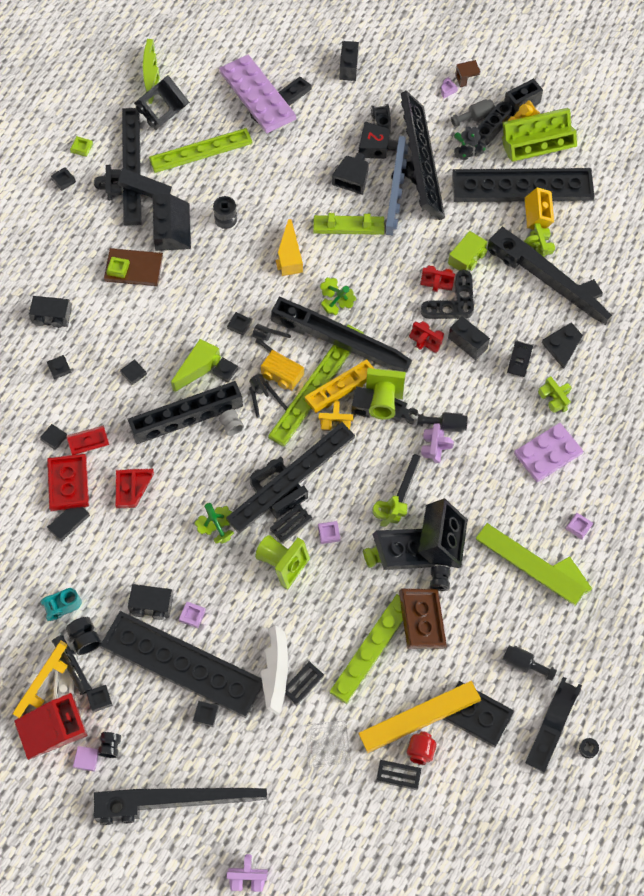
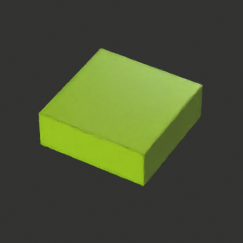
(81, 146)
(117, 267)

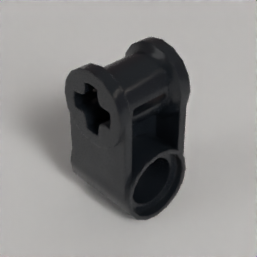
(381, 116)

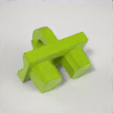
(538, 239)
(560, 400)
(390, 511)

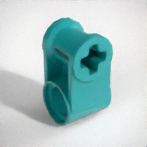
(59, 604)

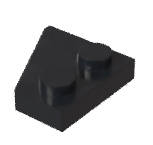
(563, 343)

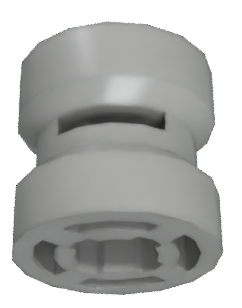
(231, 422)

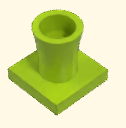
(386, 387)
(287, 561)

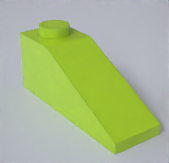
(198, 363)

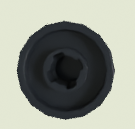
(225, 212)
(83, 635)

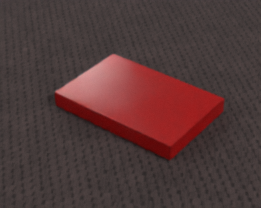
(68, 482)

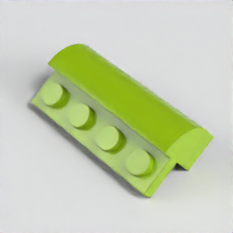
(539, 134)

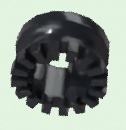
(587, 754)

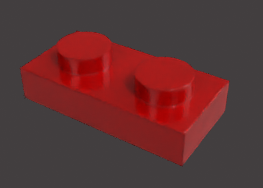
(87, 440)

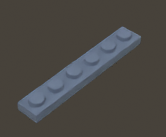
(396, 191)

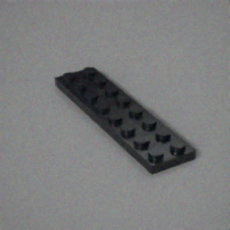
(422, 156)
(516, 184)
(182, 664)

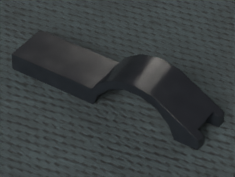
(552, 725)

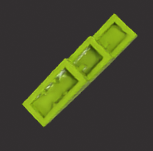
(150, 69)

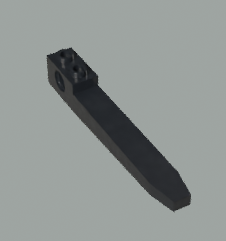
(525, 256)
(308, 321)
(144, 799)

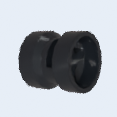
(440, 578)
(109, 745)

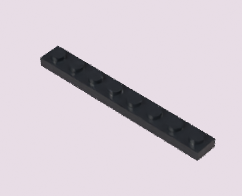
(131, 161)
(290, 478)

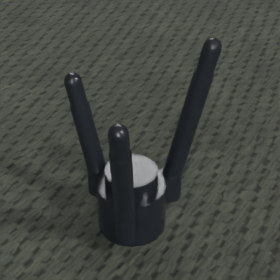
(263, 333)
(260, 386)

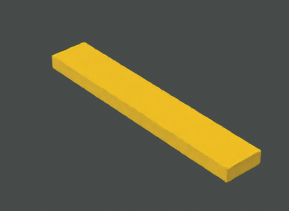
(419, 716)

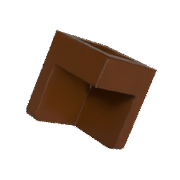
(466, 70)

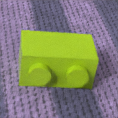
(468, 252)

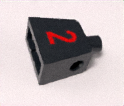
(376, 141)

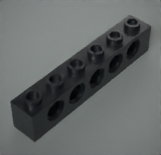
(185, 412)

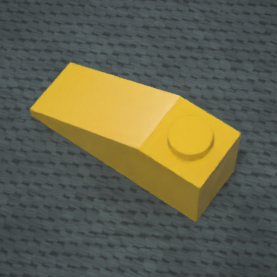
(289, 255)

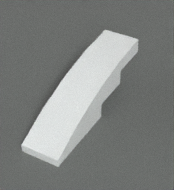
(275, 674)

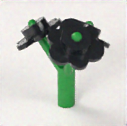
(471, 137)

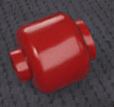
(421, 748)

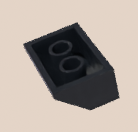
(171, 223)
(443, 534)

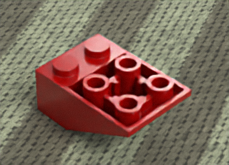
(50, 726)

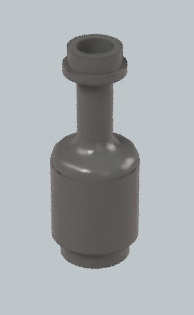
(476, 111)

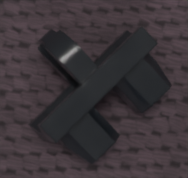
(106, 182)
(523, 351)

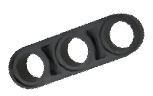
(494, 121)

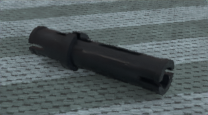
(82, 685)

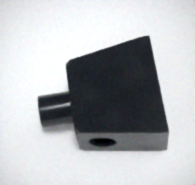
(351, 174)

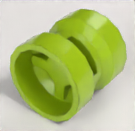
(371, 556)

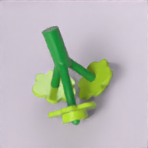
(344, 297)
(218, 516)

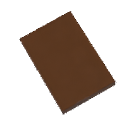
(142, 270)
(422, 619)

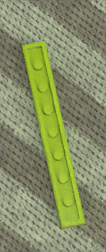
(299, 408)

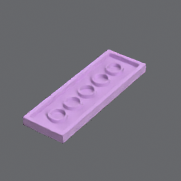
(257, 93)

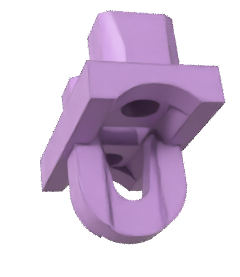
(438, 443)
(237, 875)

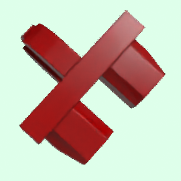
(431, 278)
(421, 332)

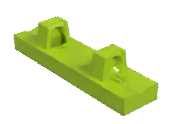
(348, 224)

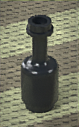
(448, 421)
(525, 661)

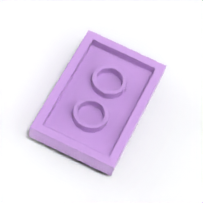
(548, 452)

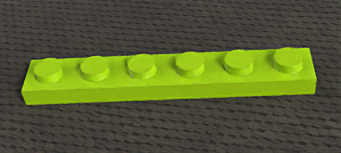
(368, 652)

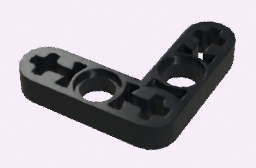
(455, 305)

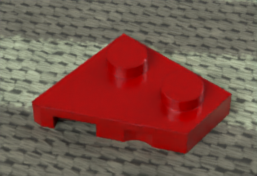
(131, 486)

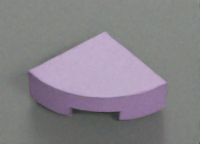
(448, 88)

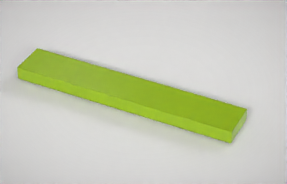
(200, 150)
(531, 564)

